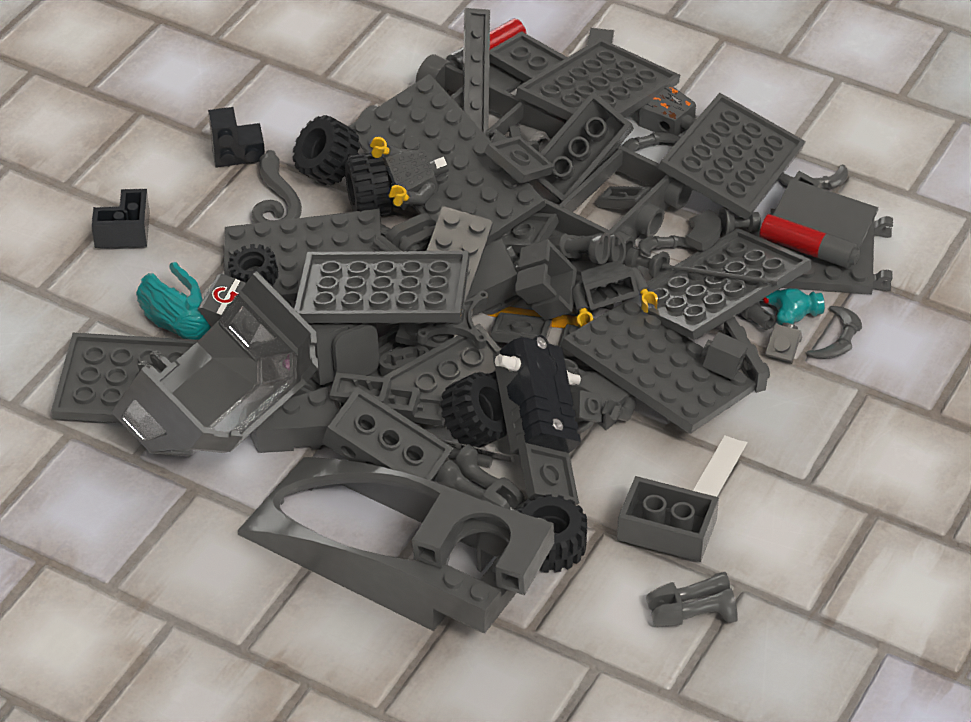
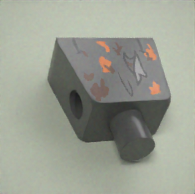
(668, 112)

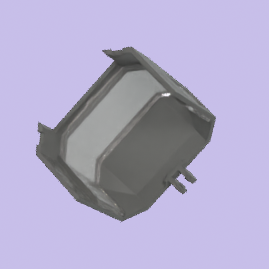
(225, 381)

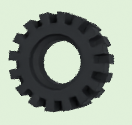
(251, 258)

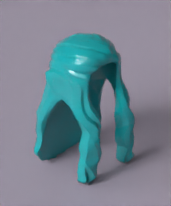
(173, 308)

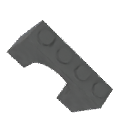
(458, 516)

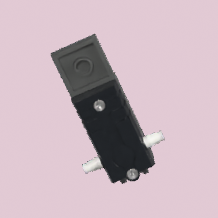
(539, 414)

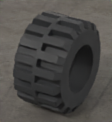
(324, 148)
(368, 183)
(474, 410)
(568, 524)

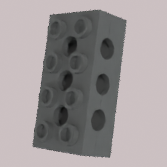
(380, 436)

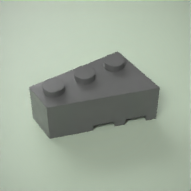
(296, 423)

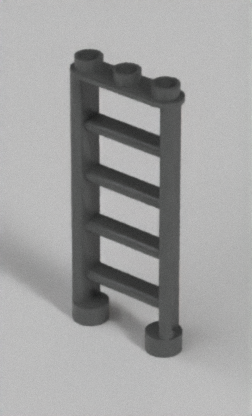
(643, 218)

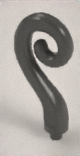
(269, 171)

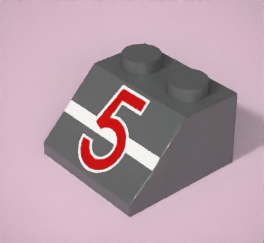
(219, 297)

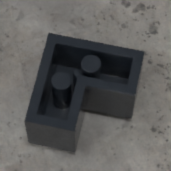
(234, 143)
(123, 224)

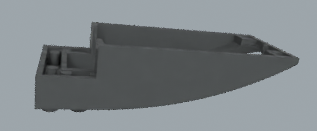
(401, 585)

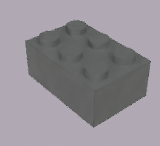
(667, 518)

